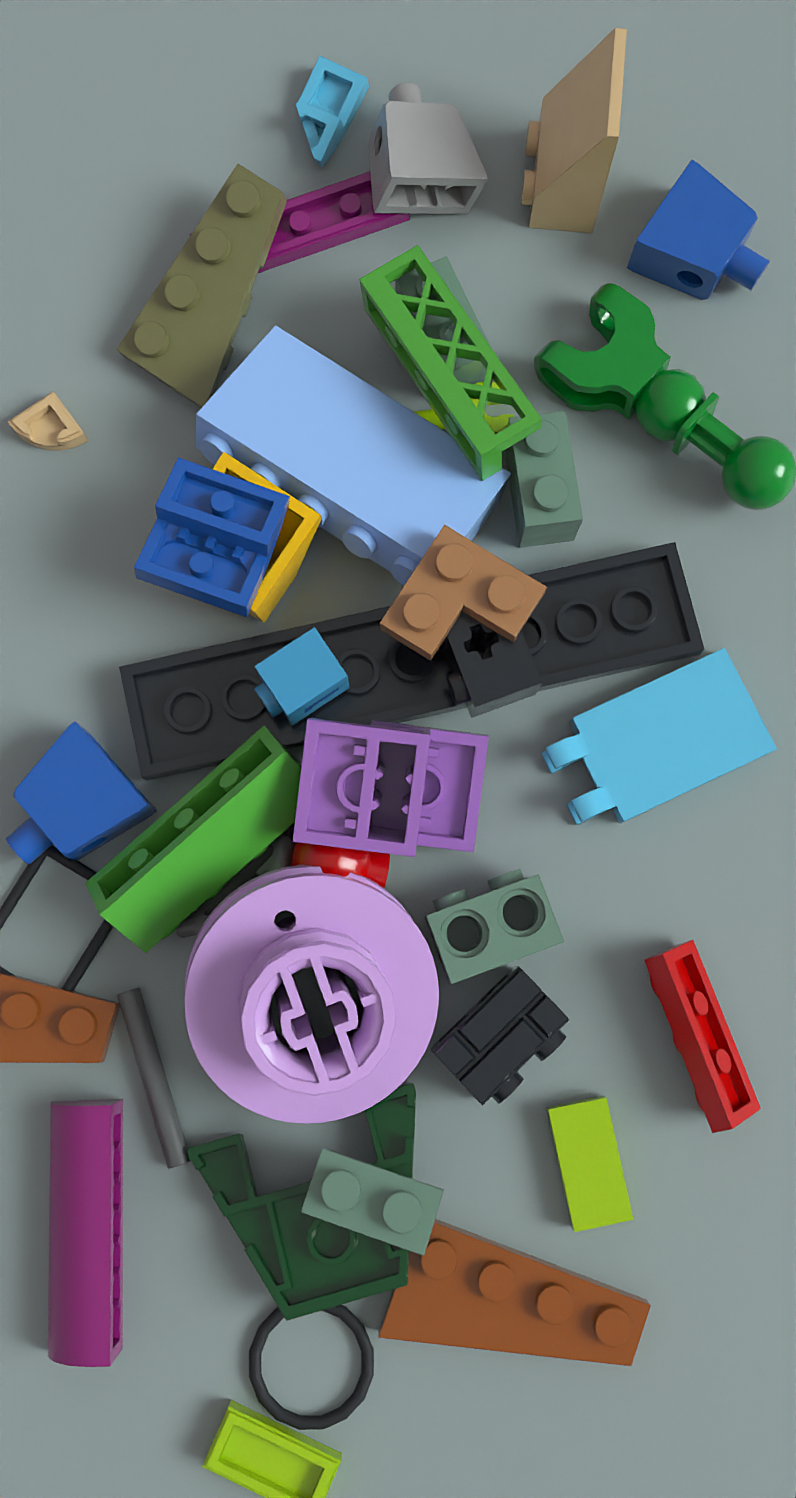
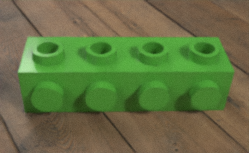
(199, 842)

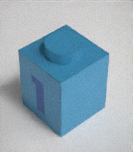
(300, 678)

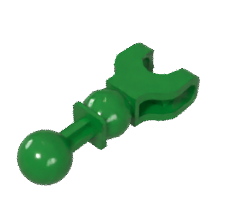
(669, 404)

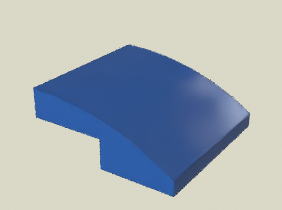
(212, 537)

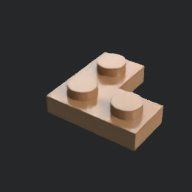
(454, 579)

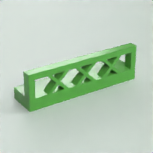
(432, 375)

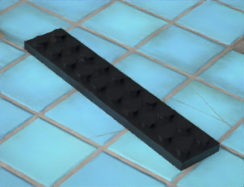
(587, 626)

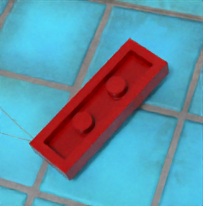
(702, 1036)

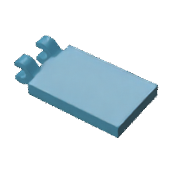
(663, 739)

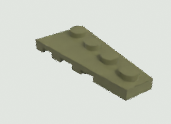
(198, 305)

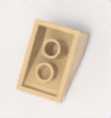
(576, 141)

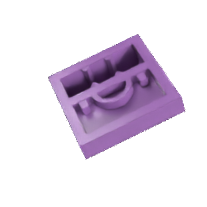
(389, 787)

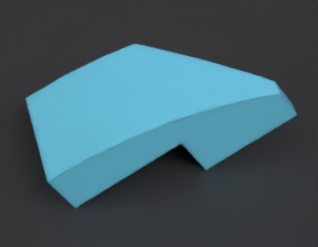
(329, 106)

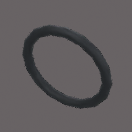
(332, 1417)

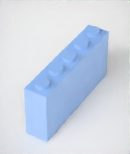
(347, 453)

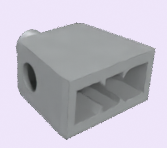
(422, 157)

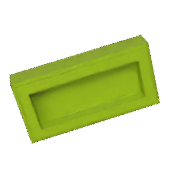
(589, 1163)
(270, 1456)

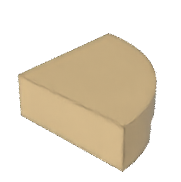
(48, 425)

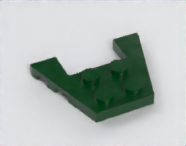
(299, 1256)

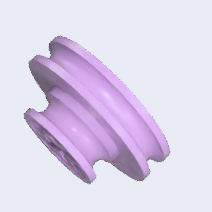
(335, 929)

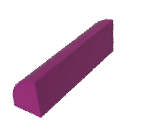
(85, 1232)

